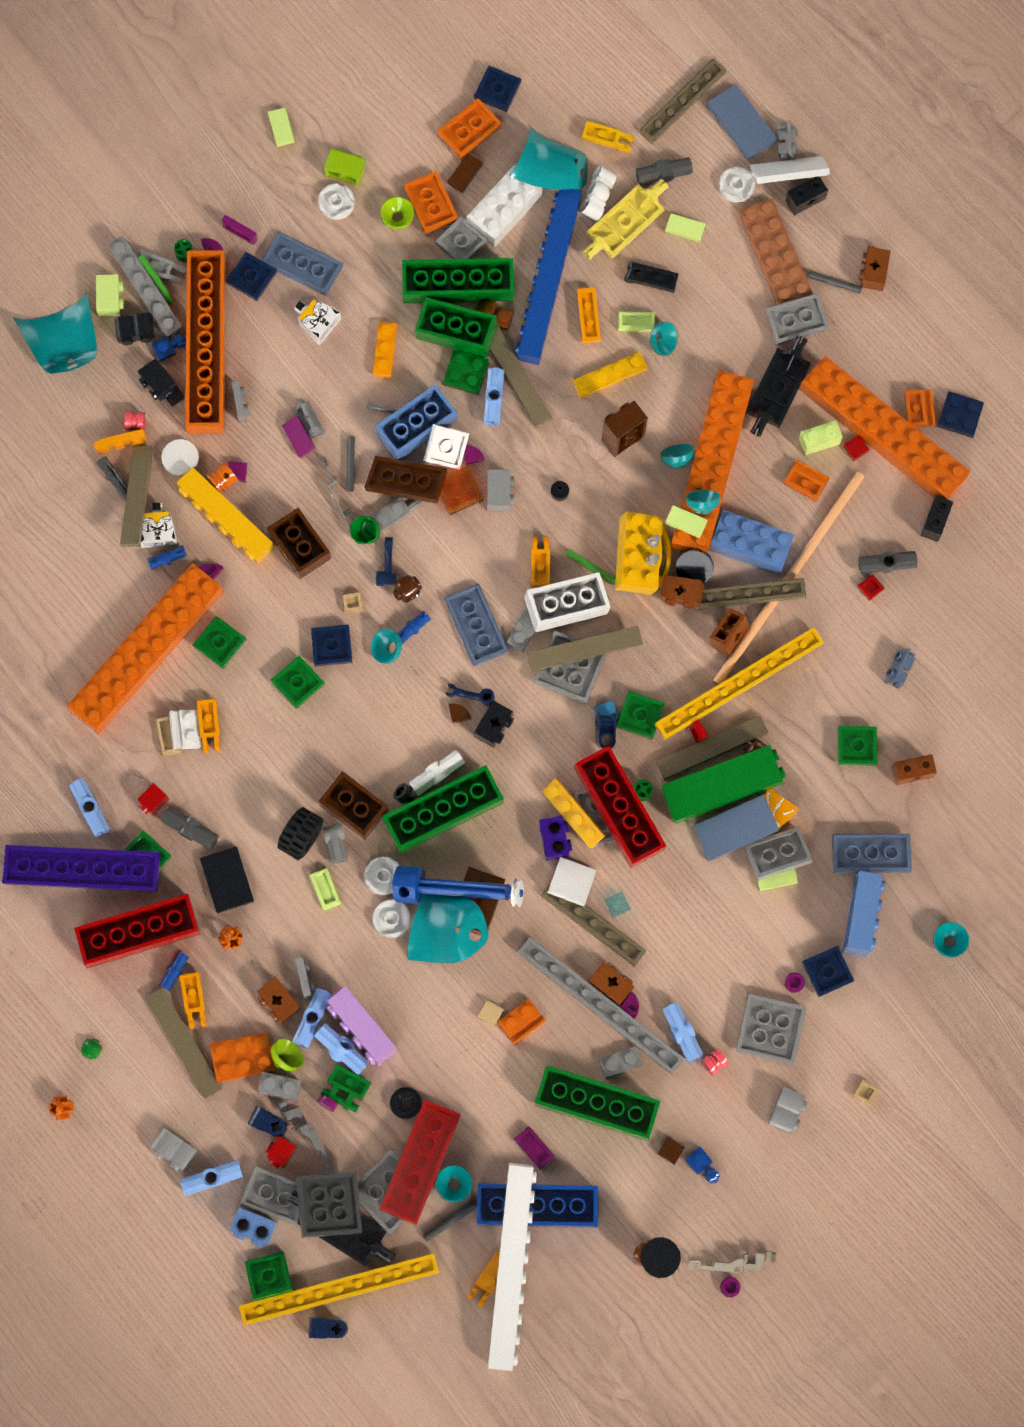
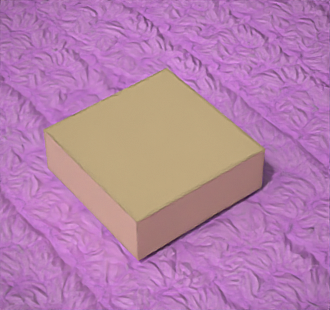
(352, 602)
(490, 1013)
(865, 1092)

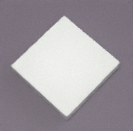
(446, 446)
(572, 881)

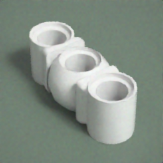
(598, 193)

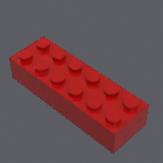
(619, 806)
(137, 931)

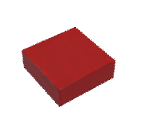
(856, 448)
(871, 587)
(698, 731)

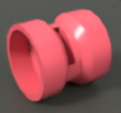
(134, 421)
(715, 1061)

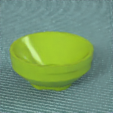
(397, 205)
(290, 1054)

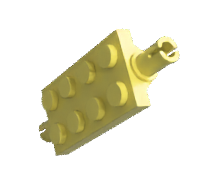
(625, 220)

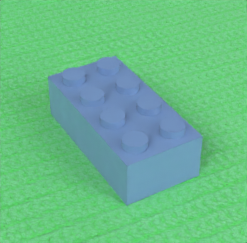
(413, 422)
(751, 542)
(862, 914)

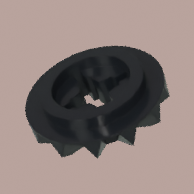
(405, 1093)

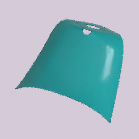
(550, 164)
(61, 337)
(434, 932)

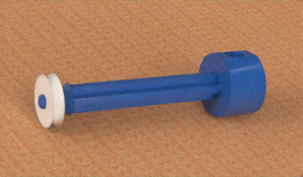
(410, 885)

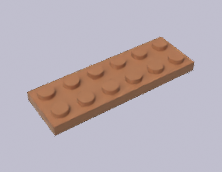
(775, 252)

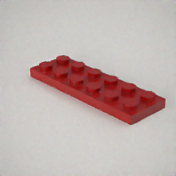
(420, 1162)

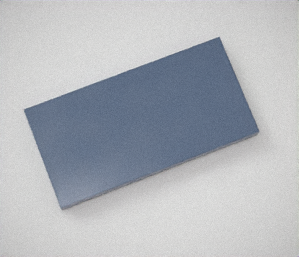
(742, 122)
(302, 263)
(476, 625)
(736, 828)
(871, 853)

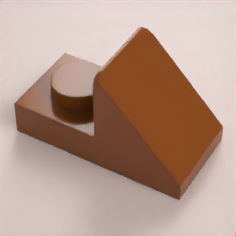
(503, 315)

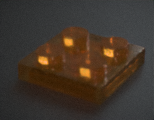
(460, 491)

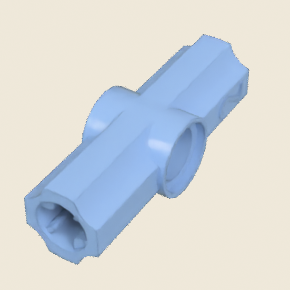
(493, 406)
(95, 817)
(306, 1029)
(682, 1032)
(341, 1049)
(199, 1183)

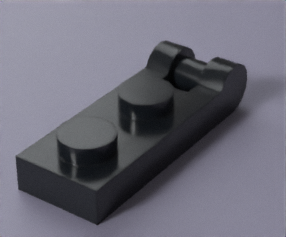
(651, 277)

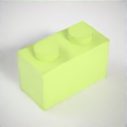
(109, 295)
(820, 437)

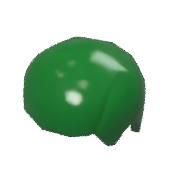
(365, 530)

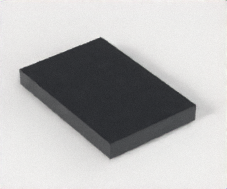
(227, 880)

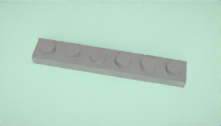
(145, 286)

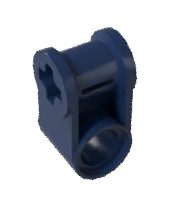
(605, 728)
(265, 1120)
(323, 1328)

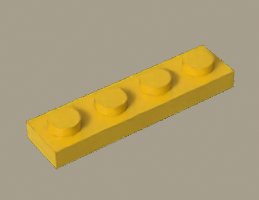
(610, 375)
(574, 813)

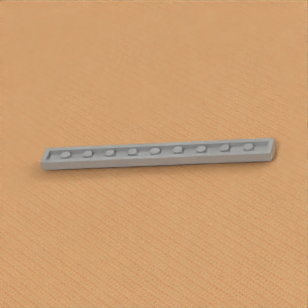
(600, 1005)

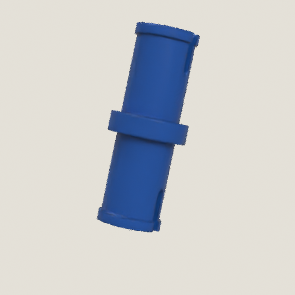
(167, 557)
(412, 627)
(173, 970)

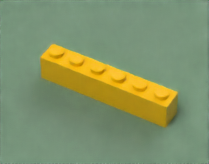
(225, 515)

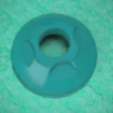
(667, 338)
(677, 455)
(703, 500)
(381, 643)
(959, 934)
(461, 1175)

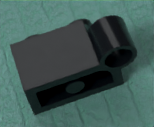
(160, 383)

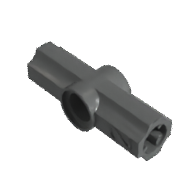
(664, 170)
(899, 561)
(189, 828)

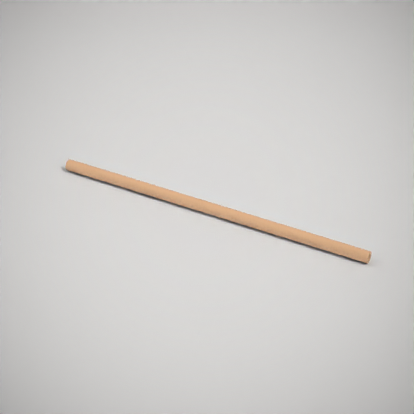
(791, 574)

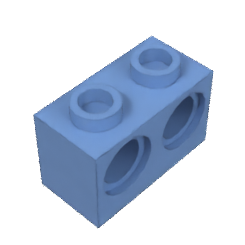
(255, 1222)

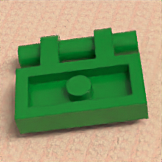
(348, 1082)

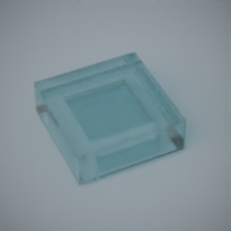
(617, 904)

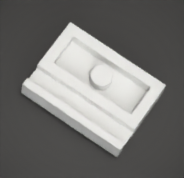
(185, 729)

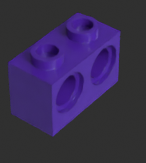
(550, 838)

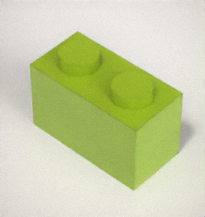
(345, 167)

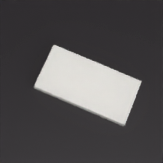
(790, 169)

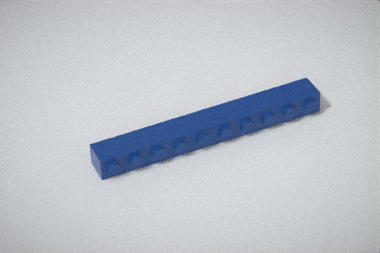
(549, 275)

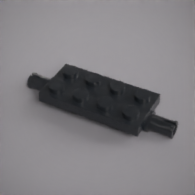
(778, 387)
(358, 1246)

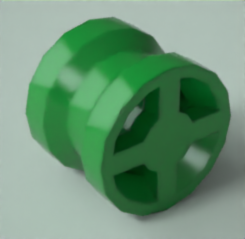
(182, 246)
(645, 787)

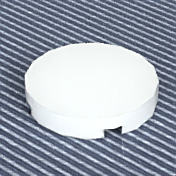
(736, 184)
(336, 201)
(179, 457)
(380, 875)
(391, 919)

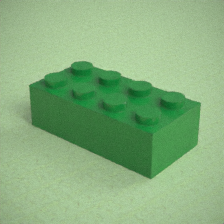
(456, 327)

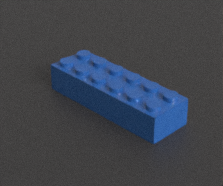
(552, 1207)

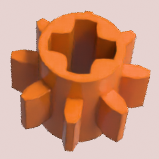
(230, 937)
(61, 1107)

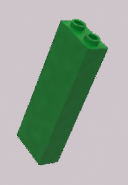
(723, 784)

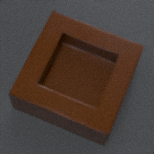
(671, 1151)

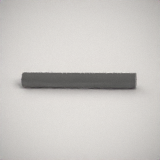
(835, 282)
(350, 463)
(449, 1222)

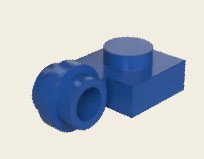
(165, 348)
(700, 1161)

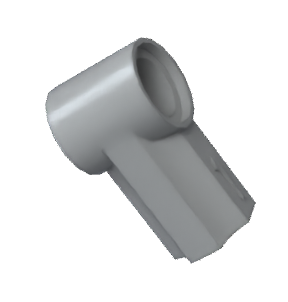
(335, 839)

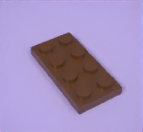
(406, 479)

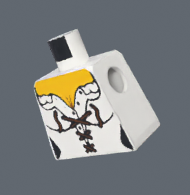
(317, 319)
(158, 528)

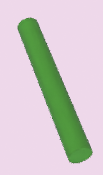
(162, 288)
(590, 566)

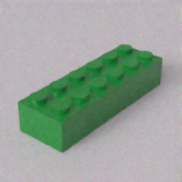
(458, 280)
(443, 809)
(597, 1103)

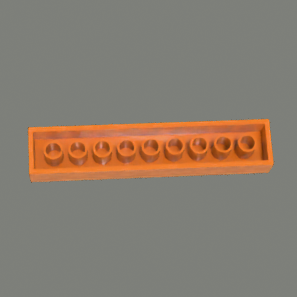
(205, 342)
(884, 429)
(715, 451)
(145, 649)

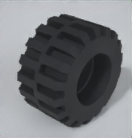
(300, 833)

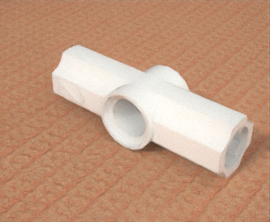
(436, 773)

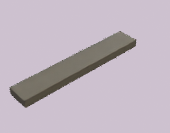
(682, 101)
(519, 380)
(136, 496)
(753, 593)
(584, 648)
(712, 747)
(598, 928)
(183, 1043)

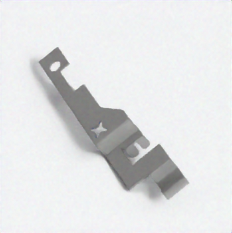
(332, 485)
(290, 1114)

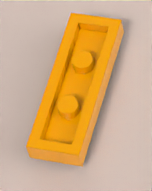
(588, 315)
(385, 349)

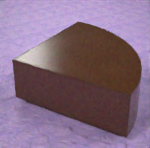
(459, 713)

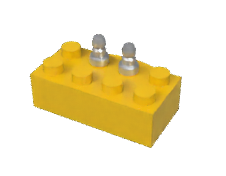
(641, 553)

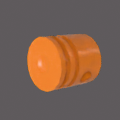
(217, 479)

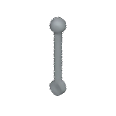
(370, 407)

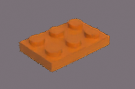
(469, 128)
(430, 202)
(242, 1057)

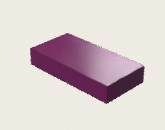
(239, 230)
(298, 436)
(534, 1147)

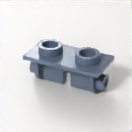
(902, 660)

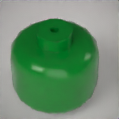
(91, 1048)

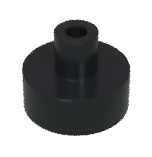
(559, 491)
(403, 793)

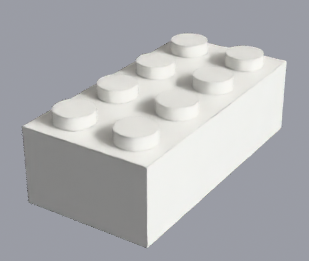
(503, 208)
(567, 602)

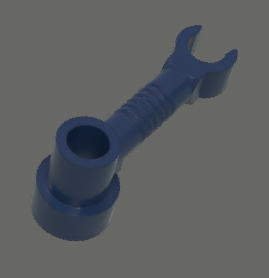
(386, 576)
(472, 695)

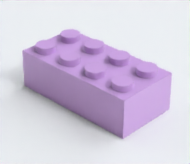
(363, 1028)

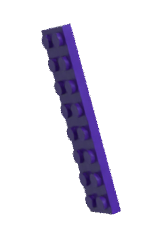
(81, 868)

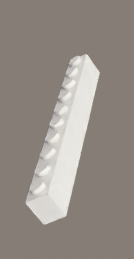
(510, 1267)

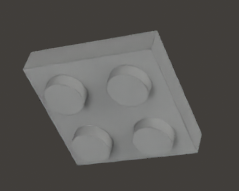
(461, 240)

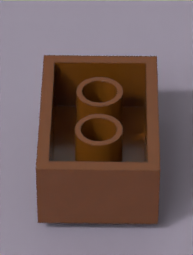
(624, 428)
(299, 543)
(353, 805)
(487, 906)

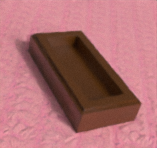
(465, 173)

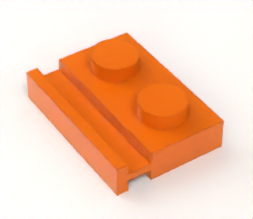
(920, 408)
(806, 480)
(521, 1021)

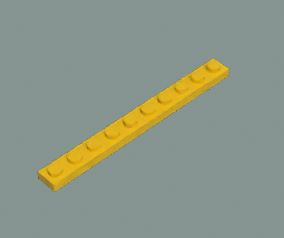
(739, 683)
(338, 1289)

